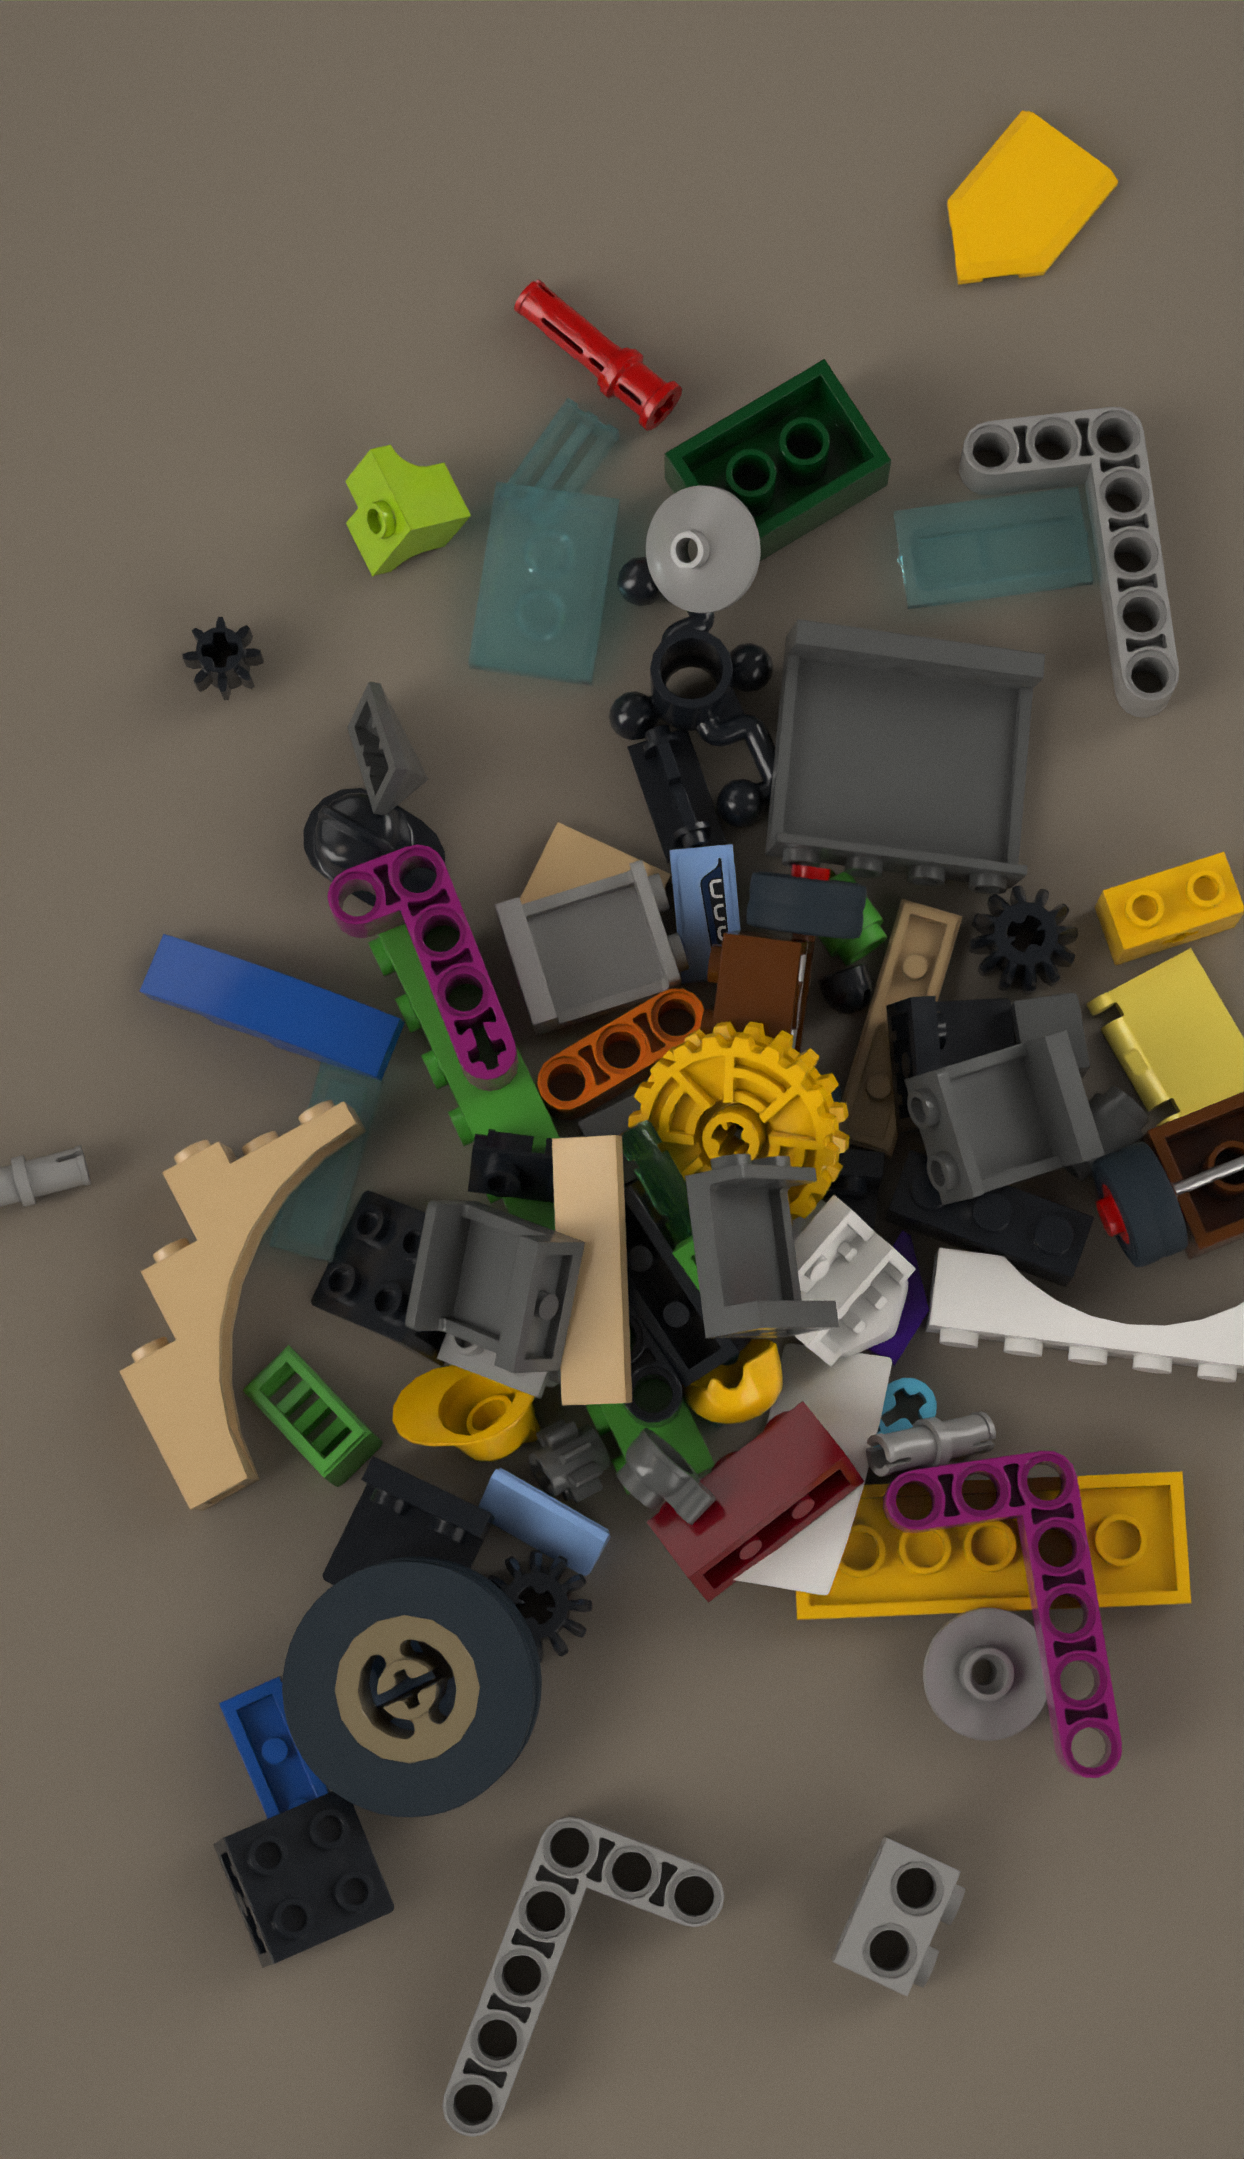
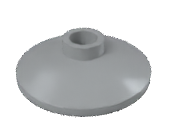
(725, 543)
(1010, 1695)

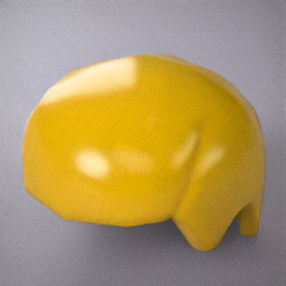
(741, 1389)

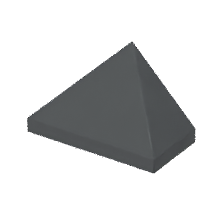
(383, 751)

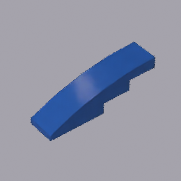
(272, 1007)

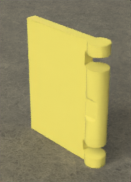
(1174, 1037)

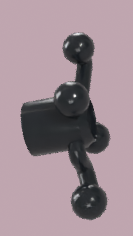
(716, 716)

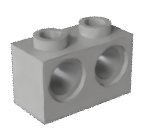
(882, 1910)

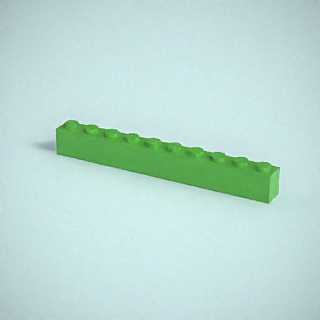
(516, 1111)

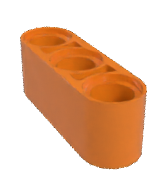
(587, 1055)

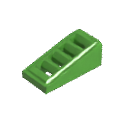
(349, 1453)

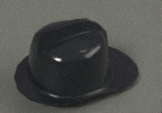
(348, 833)

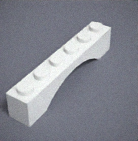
(991, 1300)

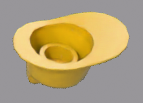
(465, 1412)

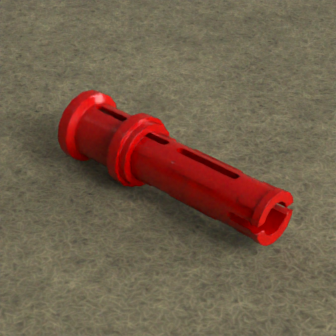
(617, 369)

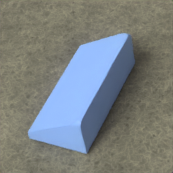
(544, 1522)

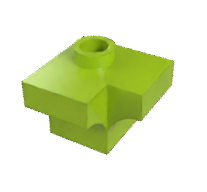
(401, 509)

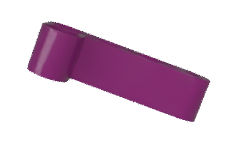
(442, 969)

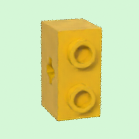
(1169, 908)

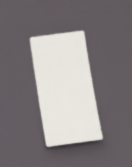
(849, 1406)

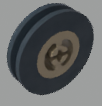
(446, 1756)

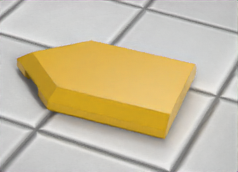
(1024, 202)

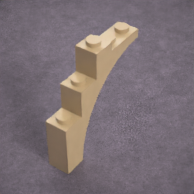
(229, 1204)

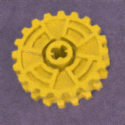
(751, 1082)

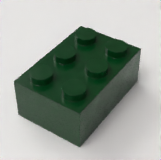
(787, 457)

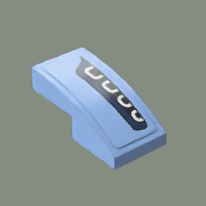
(703, 903)

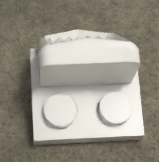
(858, 1269)

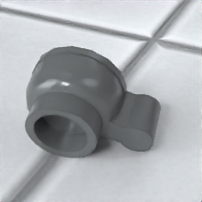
(661, 1473)

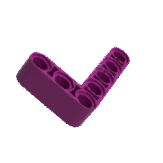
(1043, 1580)

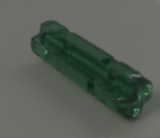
(659, 1177)

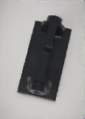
(675, 790)
(508, 1168)

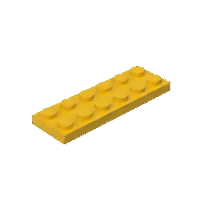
(1131, 1529)

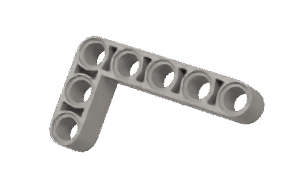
(1111, 530)
(547, 1946)

